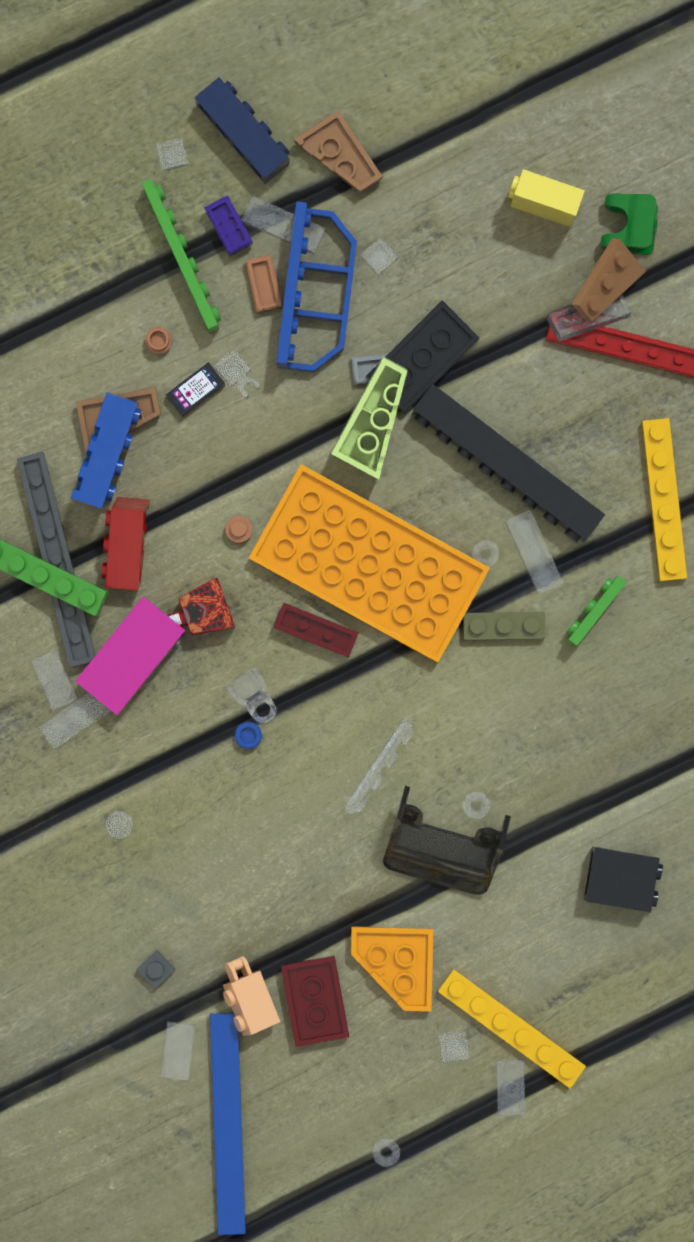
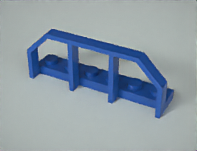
(293, 297)

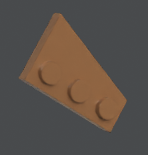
(340, 151)
(608, 280)
(89, 411)

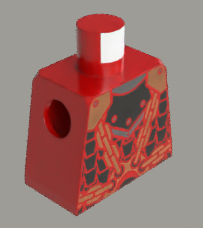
(204, 609)

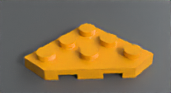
(398, 962)

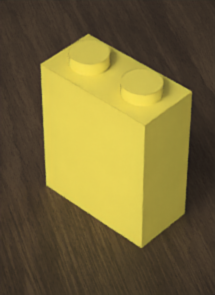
(545, 197)

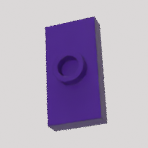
(228, 225)

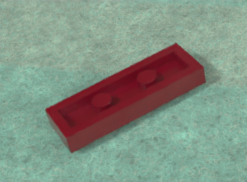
(316, 630)

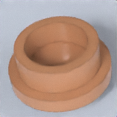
(158, 340)
(238, 529)

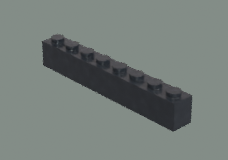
(508, 464)

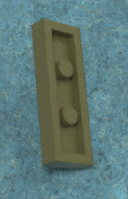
(504, 626)

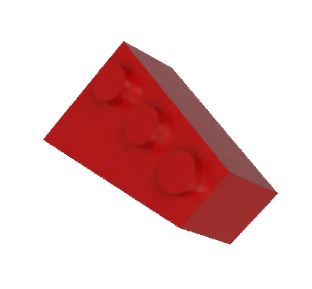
(125, 543)

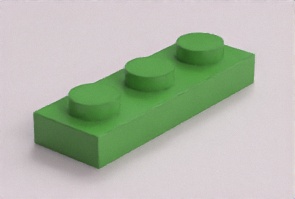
(595, 610)

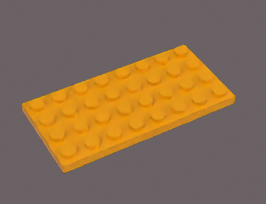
(369, 563)

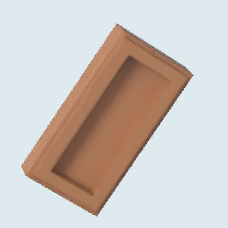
(264, 284)

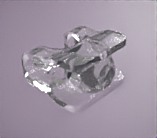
(251, 691)

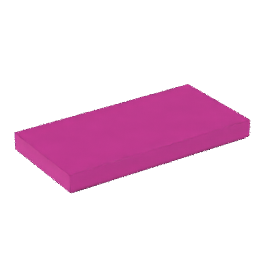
(130, 655)

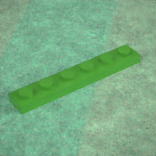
(178, 244)
(52, 579)

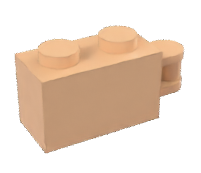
(248, 998)

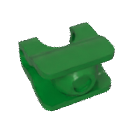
(641, 224)

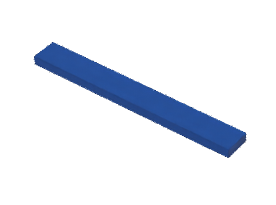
(227, 1124)

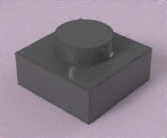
(155, 969)

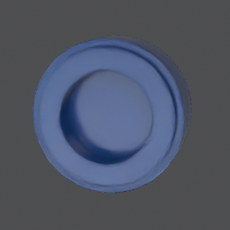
(248, 735)

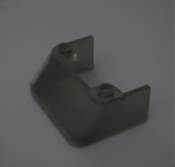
(443, 854)

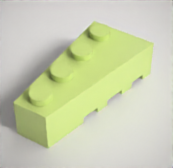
(371, 422)

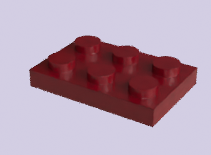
(315, 1001)

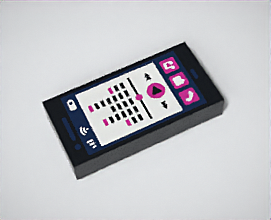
(195, 389)

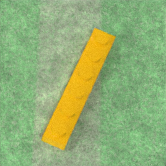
(664, 499)
(511, 1028)

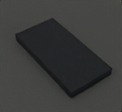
(430, 352)

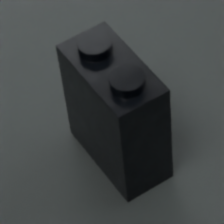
(622, 879)

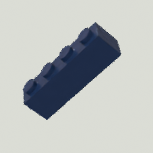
(242, 130)

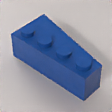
(105, 450)

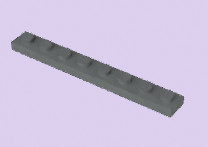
(55, 551)

